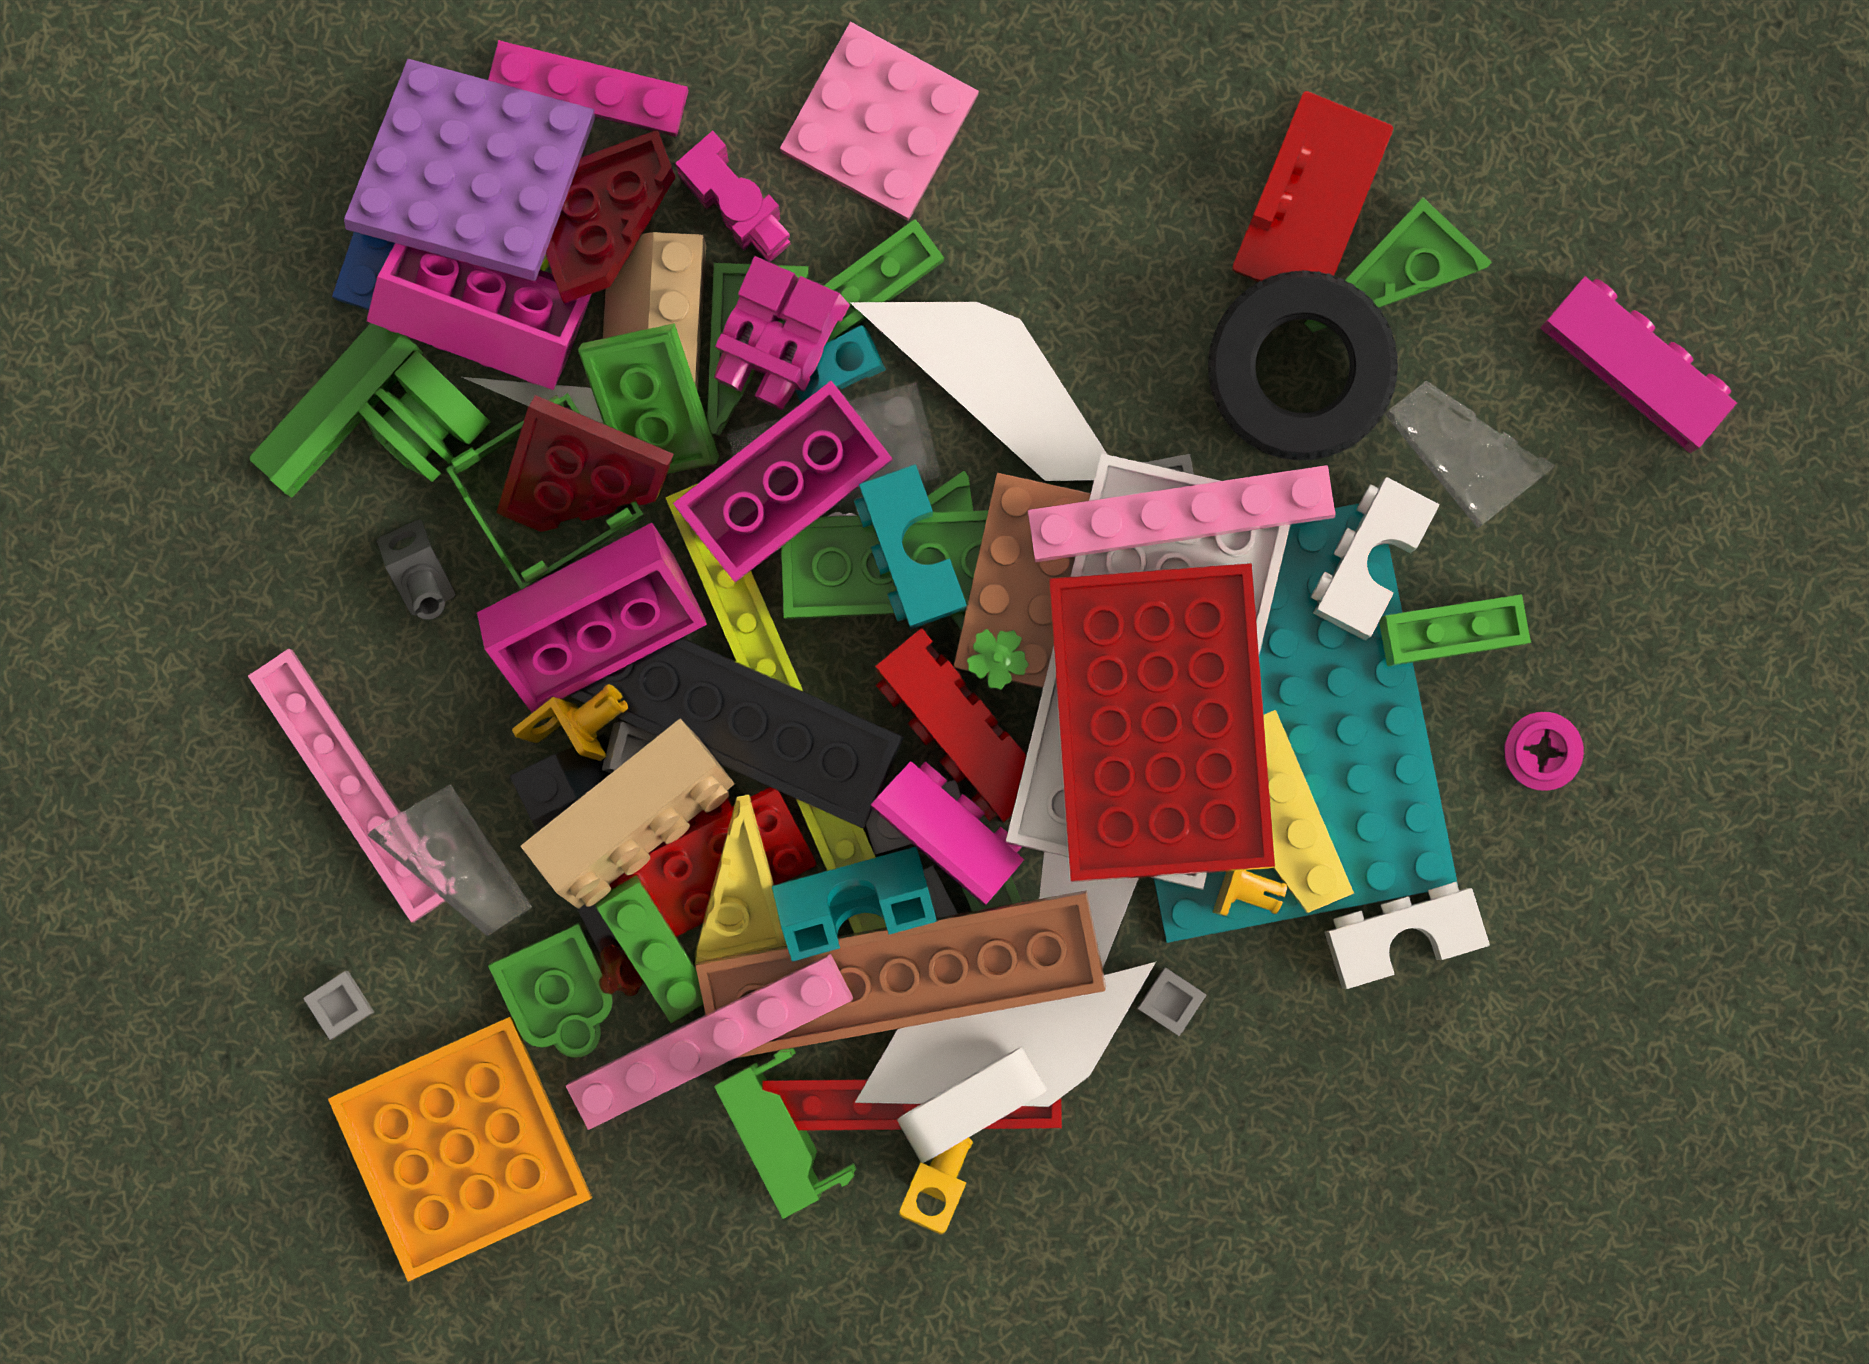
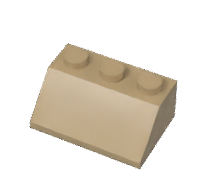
(661, 287)

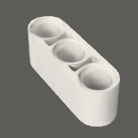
(971, 1105)

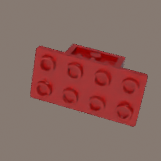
(1313, 190)
(684, 871)

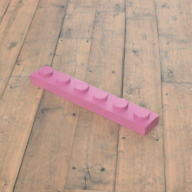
(1181, 513)
(339, 771)
(709, 1041)

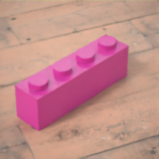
(1639, 364)

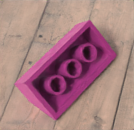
(478, 313)
(782, 481)
(590, 618)

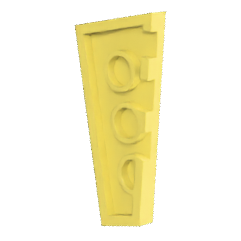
(1300, 839)

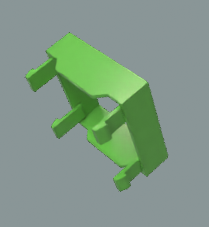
(617, 523)
(773, 1141)

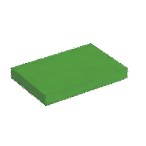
(650, 393)

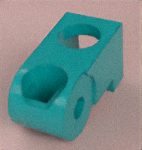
(845, 362)

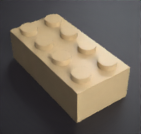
(628, 816)

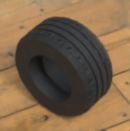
(1315, 298)

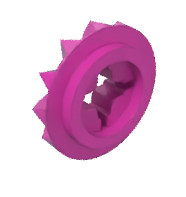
(1562, 737)

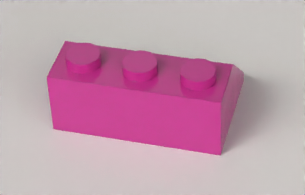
(948, 831)

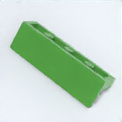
(331, 408)

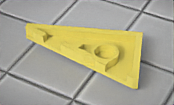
(742, 902)

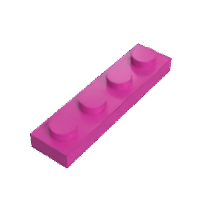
(609, 91)

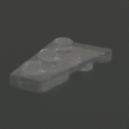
(1466, 455)
(454, 859)

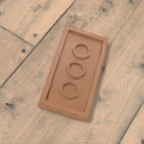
(1008, 584)

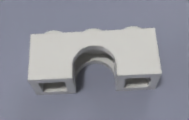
(1390, 517)
(1363, 945)

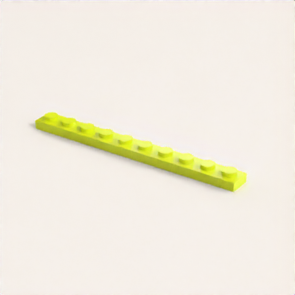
(759, 646)

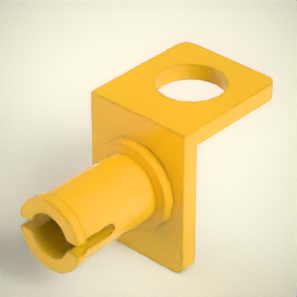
(577, 722)
(1249, 889)
(939, 1182)

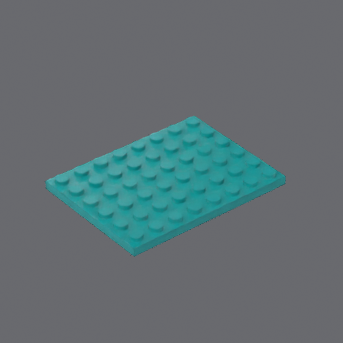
(1355, 739)

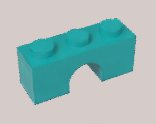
(922, 590)
(818, 904)

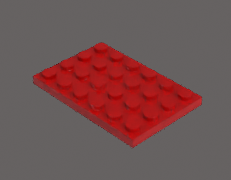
(1161, 723)

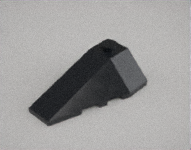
(549, 790)

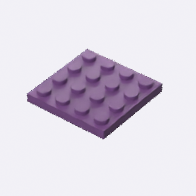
(470, 169)

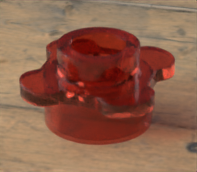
(613, 980)

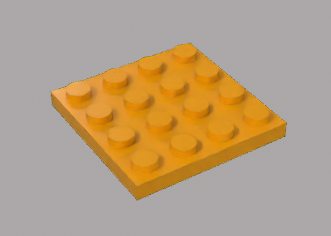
(459, 1148)

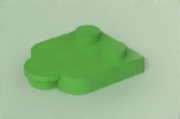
(555, 992)

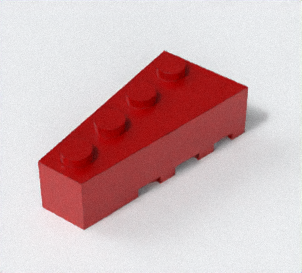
(956, 722)

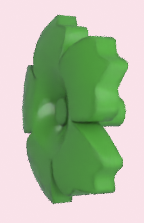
(997, 658)

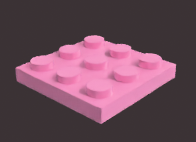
(879, 121)

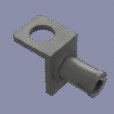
(416, 571)

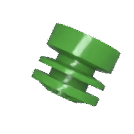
(423, 417)

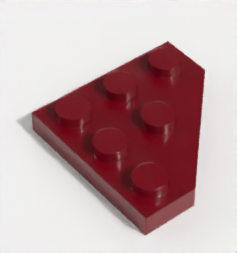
(607, 213)
(577, 469)

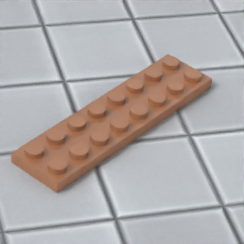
(932, 971)

